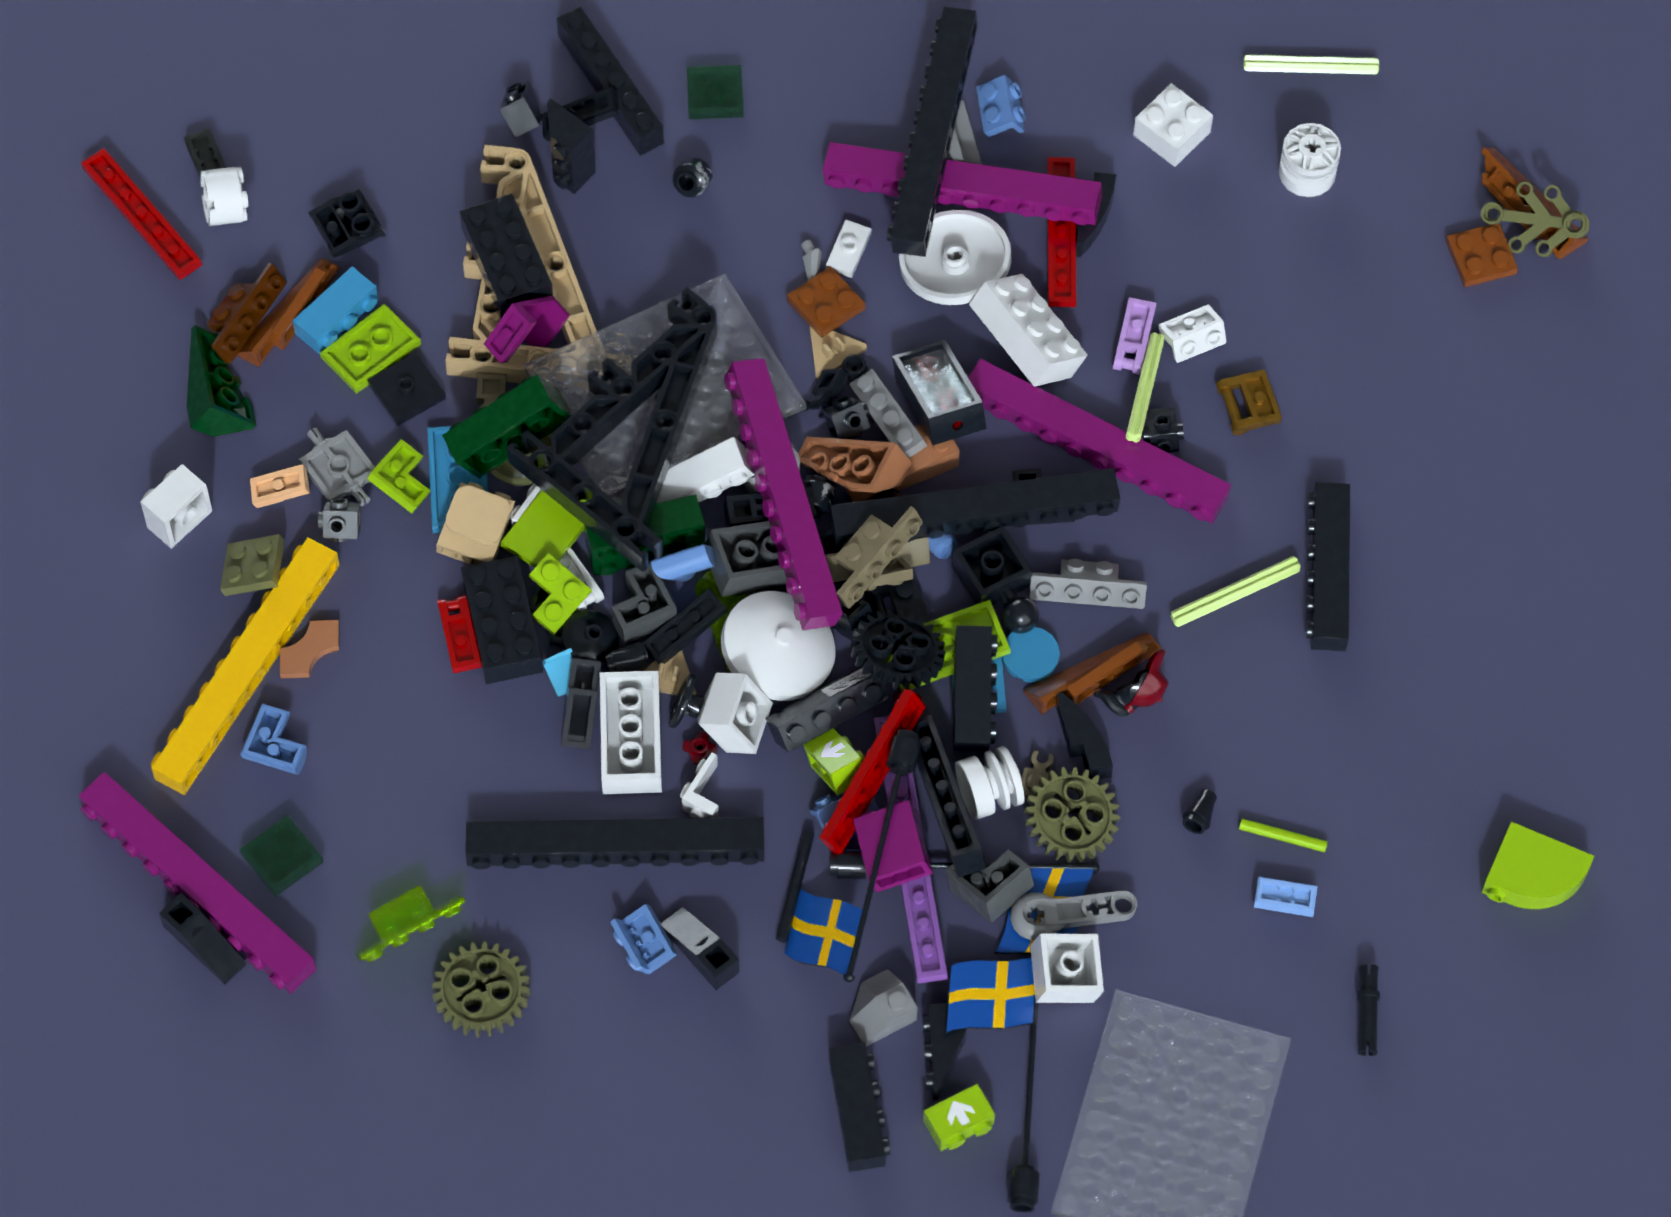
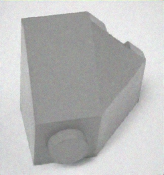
(881, 1008)

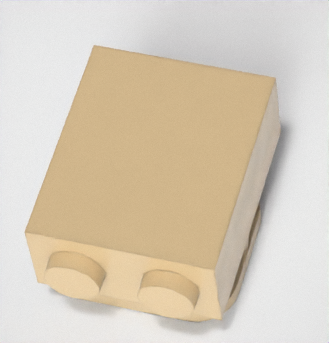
(475, 524)

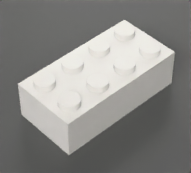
(1028, 329)
(630, 732)

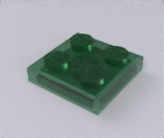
(715, 92)
(281, 855)

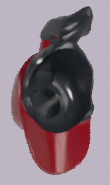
(1141, 692)

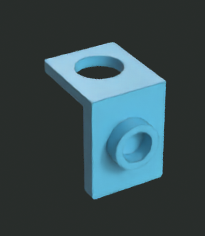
(557, 670)

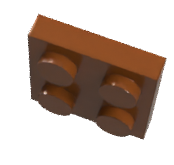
(1481, 255)
(826, 302)

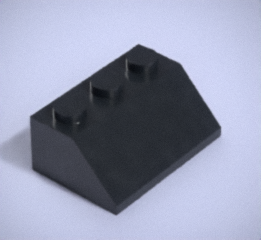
(570, 148)

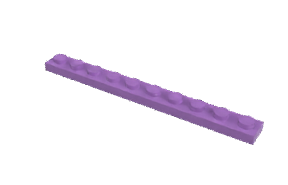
(918, 897)

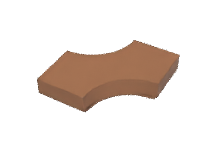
(319, 640)

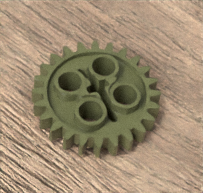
(1052, 830)
(469, 967)

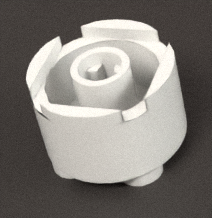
(223, 196)

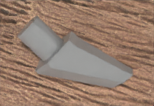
(811, 259)

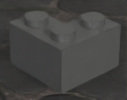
(646, 610)
(993, 888)

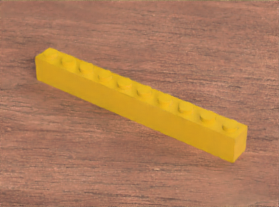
(244, 666)

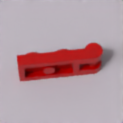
(459, 634)

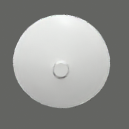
(960, 257)
(773, 650)

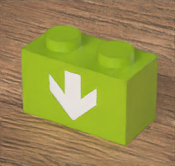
(833, 759)
(959, 1118)

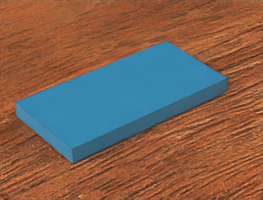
(445, 476)

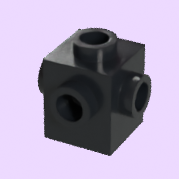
(847, 417)
(1163, 429)

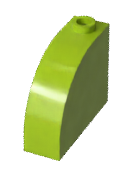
(1535, 870)

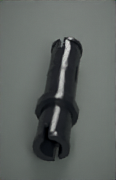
(1368, 1004)

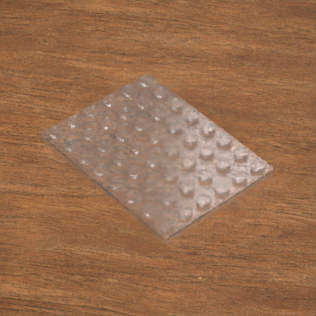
(711, 412)
(1171, 1115)

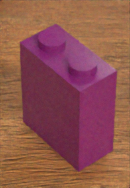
(904, 849)

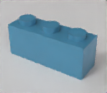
(336, 310)

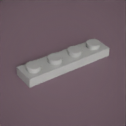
(887, 413)

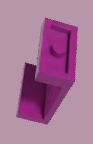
(530, 320)

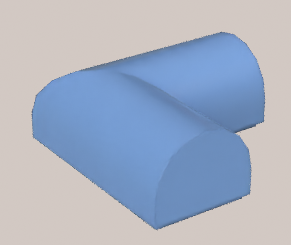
(684, 564)
(266, 745)

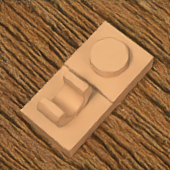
(279, 486)

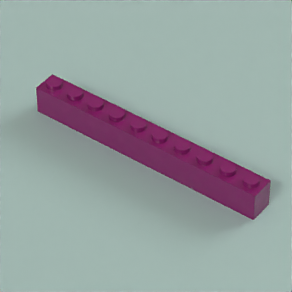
(969, 185)
(1099, 442)
(783, 494)
(189, 874)

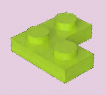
(394, 476)
(565, 593)

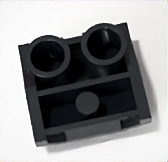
(346, 222)

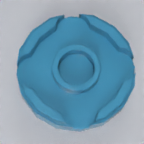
(1032, 655)

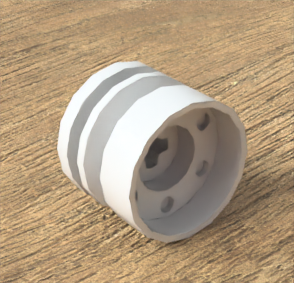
(1309, 159)
(995, 780)

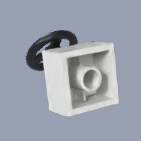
(729, 712)

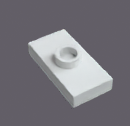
(849, 248)

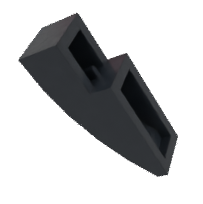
(1088, 233)
(580, 703)
(1083, 738)

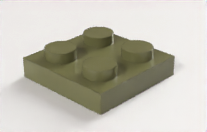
(252, 565)

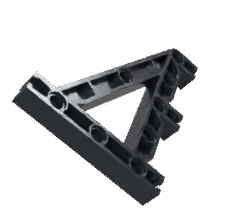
(688, 349)

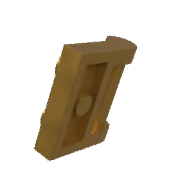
(1257, 398)

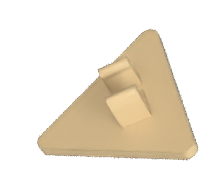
(832, 350)
(671, 674)

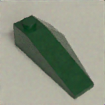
(213, 392)

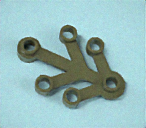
(1540, 220)

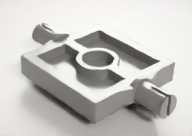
(337, 466)

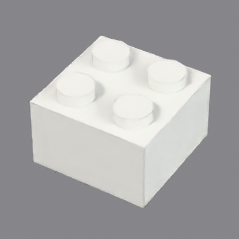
(1173, 125)
(176, 505)
(1066, 968)

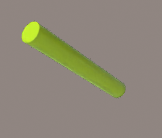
(1283, 835)

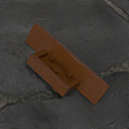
(243, 311)

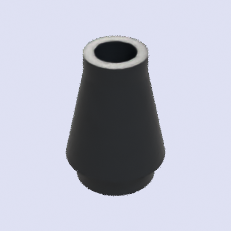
(1199, 813)

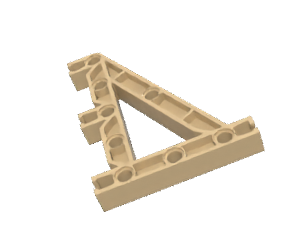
(540, 222)

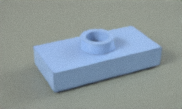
(1285, 896)

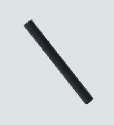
(795, 886)

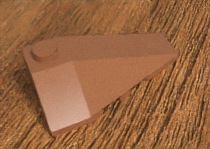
(856, 463)
(925, 464)

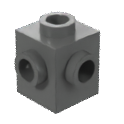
(340, 520)

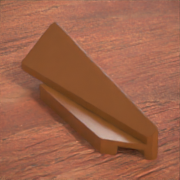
(1502, 180)
(278, 326)
(1091, 674)

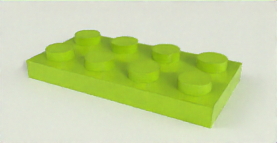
(976, 615)

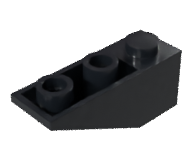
(201, 938)
(702, 947)
(942, 1048)

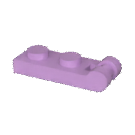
(1134, 335)

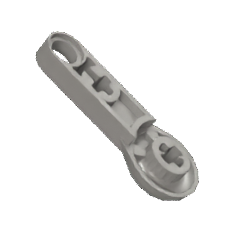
(1066, 912)

